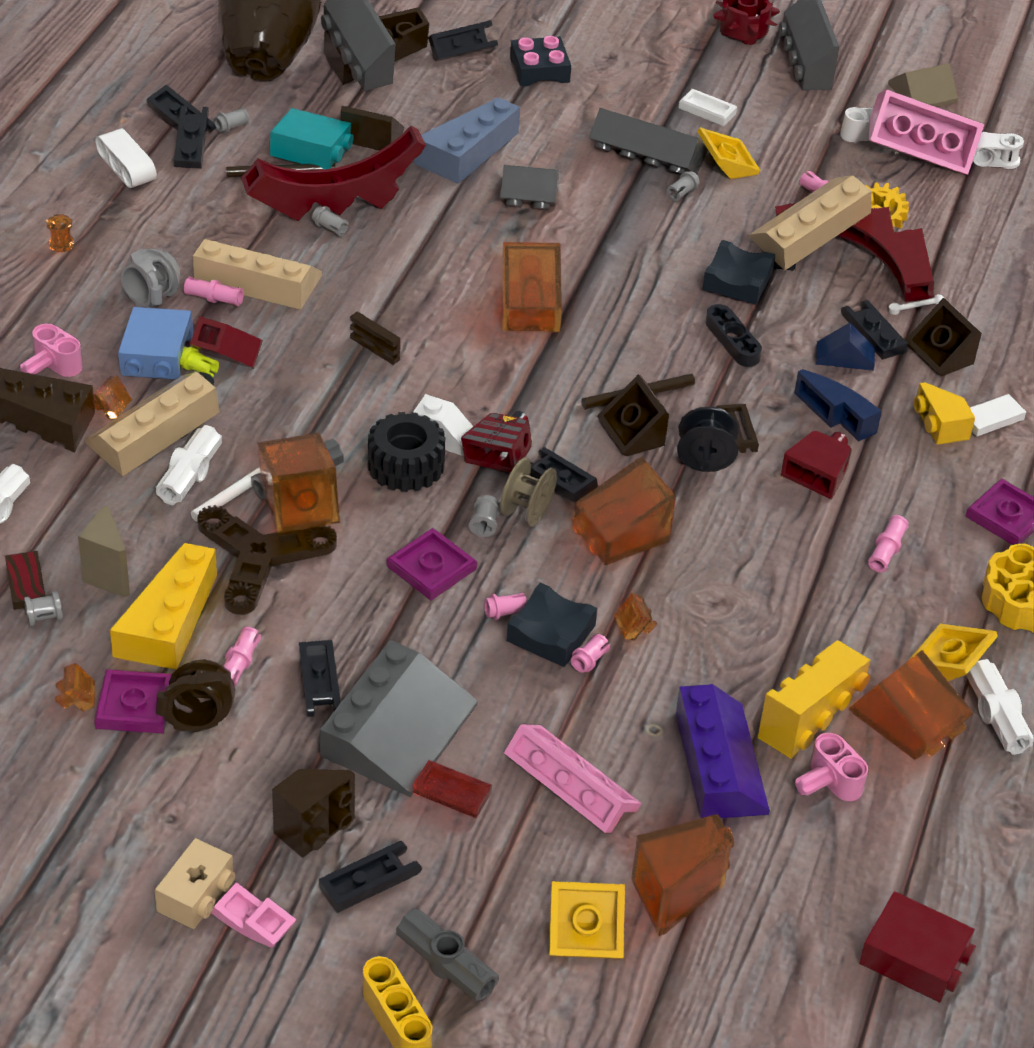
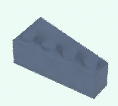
(469, 140)

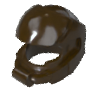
(194, 681)

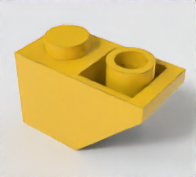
(944, 414)

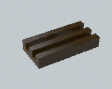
(375, 338)
(752, 441)

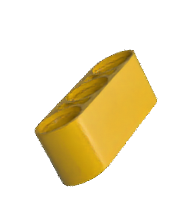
(395, 994)

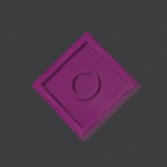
(1004, 512)
(431, 564)
(129, 701)

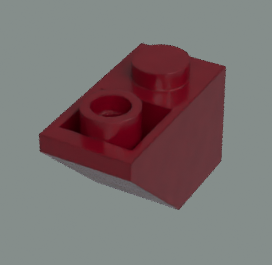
(225, 342)

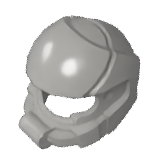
(150, 276)

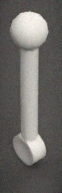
(895, 308)

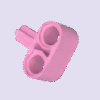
(54, 350)
(834, 766)

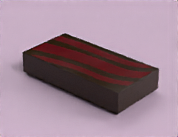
(24, 577)

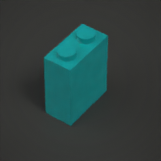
(310, 139)

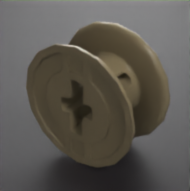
(518, 488)

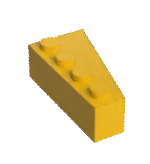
(166, 612)
(812, 698)

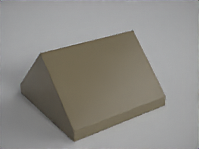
(928, 85)
(104, 554)

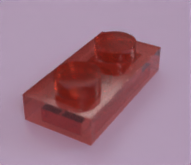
(452, 789)

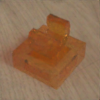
(112, 397)
(634, 617)
(77, 688)

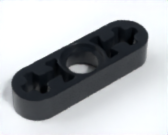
(734, 345)

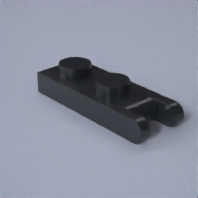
(460, 41)
(168, 106)
(191, 139)
(876, 330)
(571, 480)
(319, 675)
(367, 877)

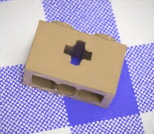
(195, 884)

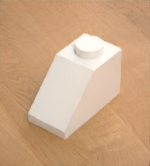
(449, 419)

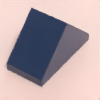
(846, 349)

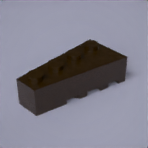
(407, 28)
(46, 406)

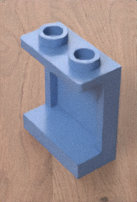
(155, 342)

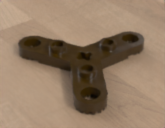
(253, 569)

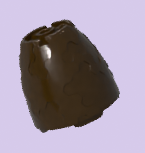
(265, 34)

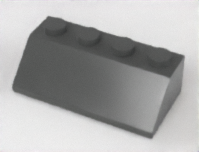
(361, 40)
(810, 44)
(648, 141)

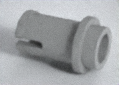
(230, 120)
(687, 182)
(329, 220)

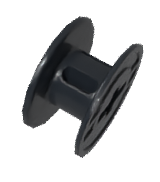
(708, 439)

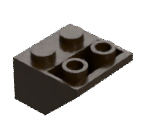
(313, 807)

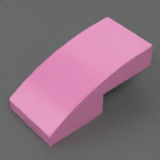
(255, 919)

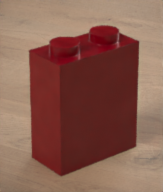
(918, 947)

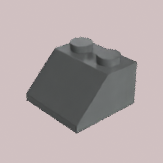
(529, 186)

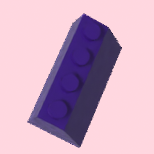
(719, 753)

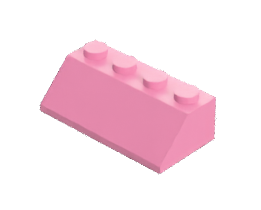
(924, 131)

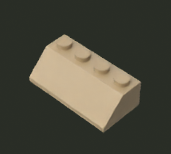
(814, 220)
(257, 273)
(155, 423)

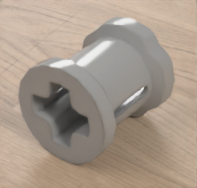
(484, 520)
(43, 608)

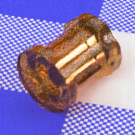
(60, 233)

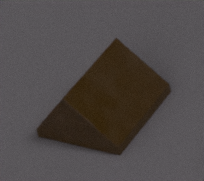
(371, 128)
(945, 339)
(636, 419)

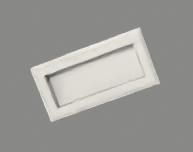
(708, 107)
(996, 414)

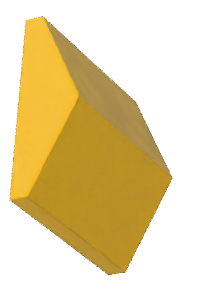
(729, 154)
(956, 648)
(587, 920)

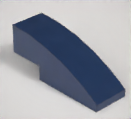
(838, 404)

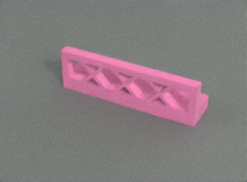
(570, 776)

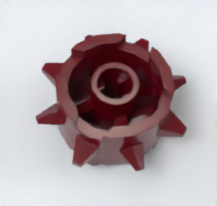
(745, 19)

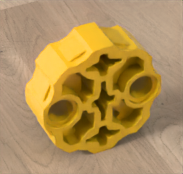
(1010, 587)

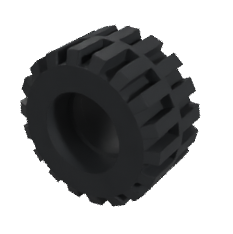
(406, 451)

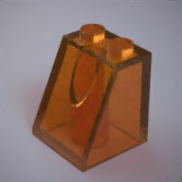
(531, 286)
(299, 482)
(626, 513)
(914, 708)
(680, 868)

